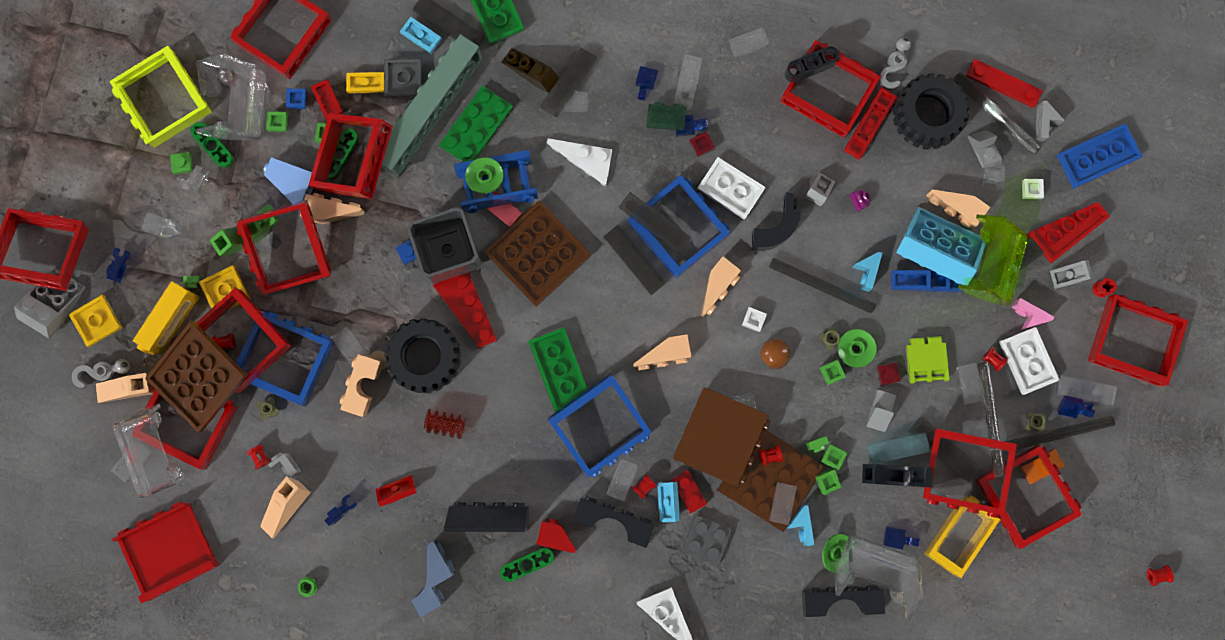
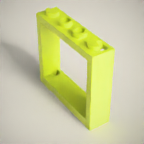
(144, 68)

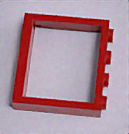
(301, 49)
(821, 117)
(371, 163)
(40, 219)
(255, 262)
(223, 306)
(1179, 326)
(212, 444)
(1063, 487)
(971, 507)

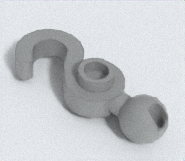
(895, 63)
(101, 371)

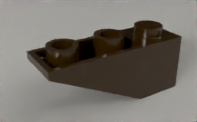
(530, 69)

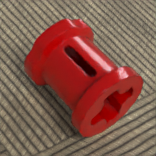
(1101, 292)
(225, 342)
(994, 359)
(253, 453)
(771, 455)
(644, 487)
(1160, 575)

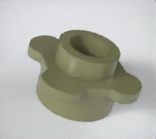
(830, 343)
(273, 411)
(1040, 425)

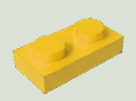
(365, 82)

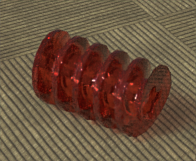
(444, 424)

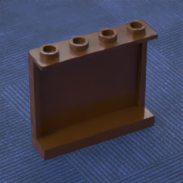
(722, 437)

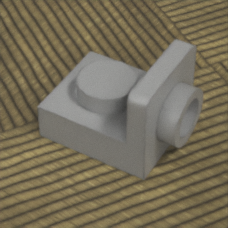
(289, 466)

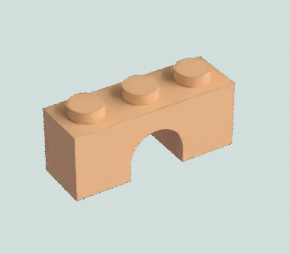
(354, 399)

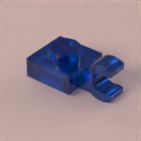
(645, 80)
(691, 125)
(117, 268)
(1074, 406)
(335, 514)
(896, 538)

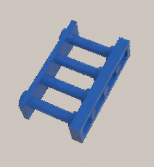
(517, 159)

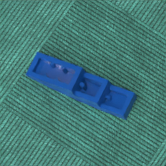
(922, 281)

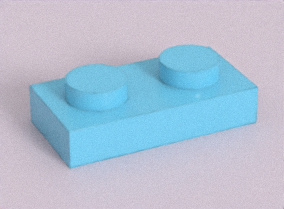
(420, 35)
(668, 502)

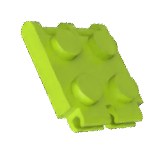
(927, 359)

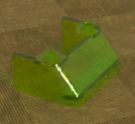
(1000, 261)

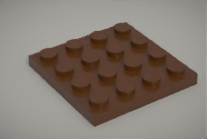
(537, 253)
(196, 376)
(761, 482)

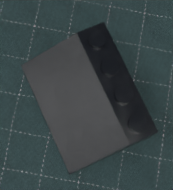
(487, 518)

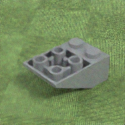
(48, 308)

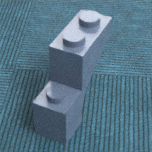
(437, 571)

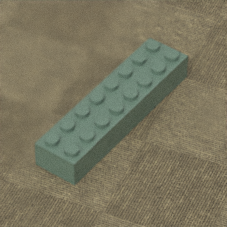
(430, 103)

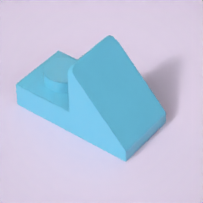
(870, 266)
(802, 520)

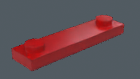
(1004, 83)
(870, 123)

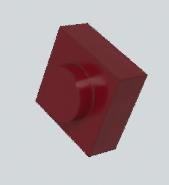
(702, 144)
(888, 374)

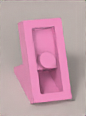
(1035, 315)

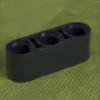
(818, 58)

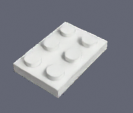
(731, 188)
(1029, 361)

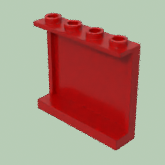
(166, 551)

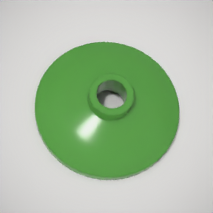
(480, 168)
(863, 341)
(832, 551)

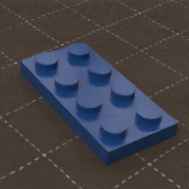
(1099, 156)

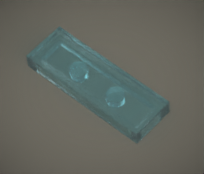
(898, 448)

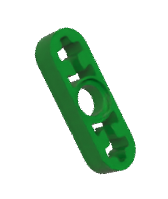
(351, 144)
(220, 147)
(524, 572)

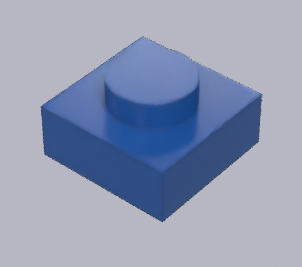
(296, 98)
(406, 252)

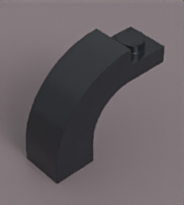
(773, 237)
(897, 475)

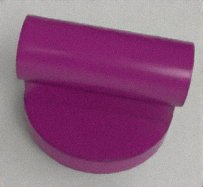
(860, 199)

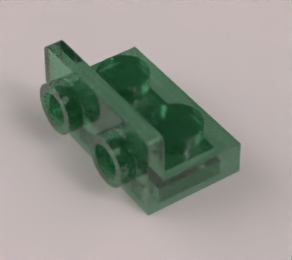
(666, 117)

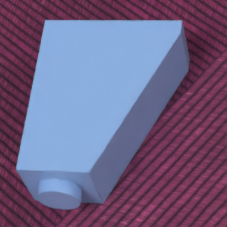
(289, 179)

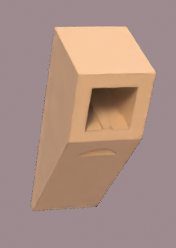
(959, 205)
(331, 210)
(719, 280)
(670, 350)
(124, 388)
(283, 505)

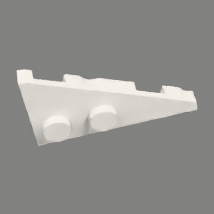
(591, 159)
(666, 611)

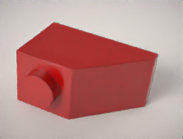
(554, 536)

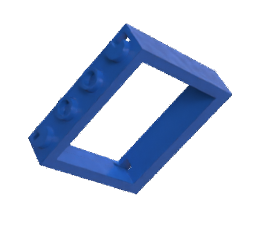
(657, 248)
(315, 372)
(583, 399)

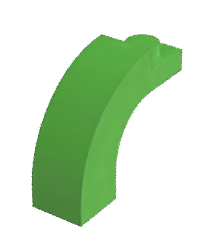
(229, 242)

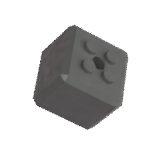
(435, 232)

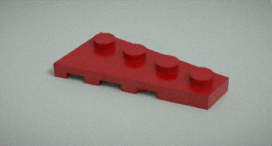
(1064, 233)
(466, 305)

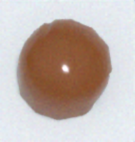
(775, 353)

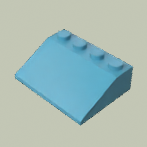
(942, 246)

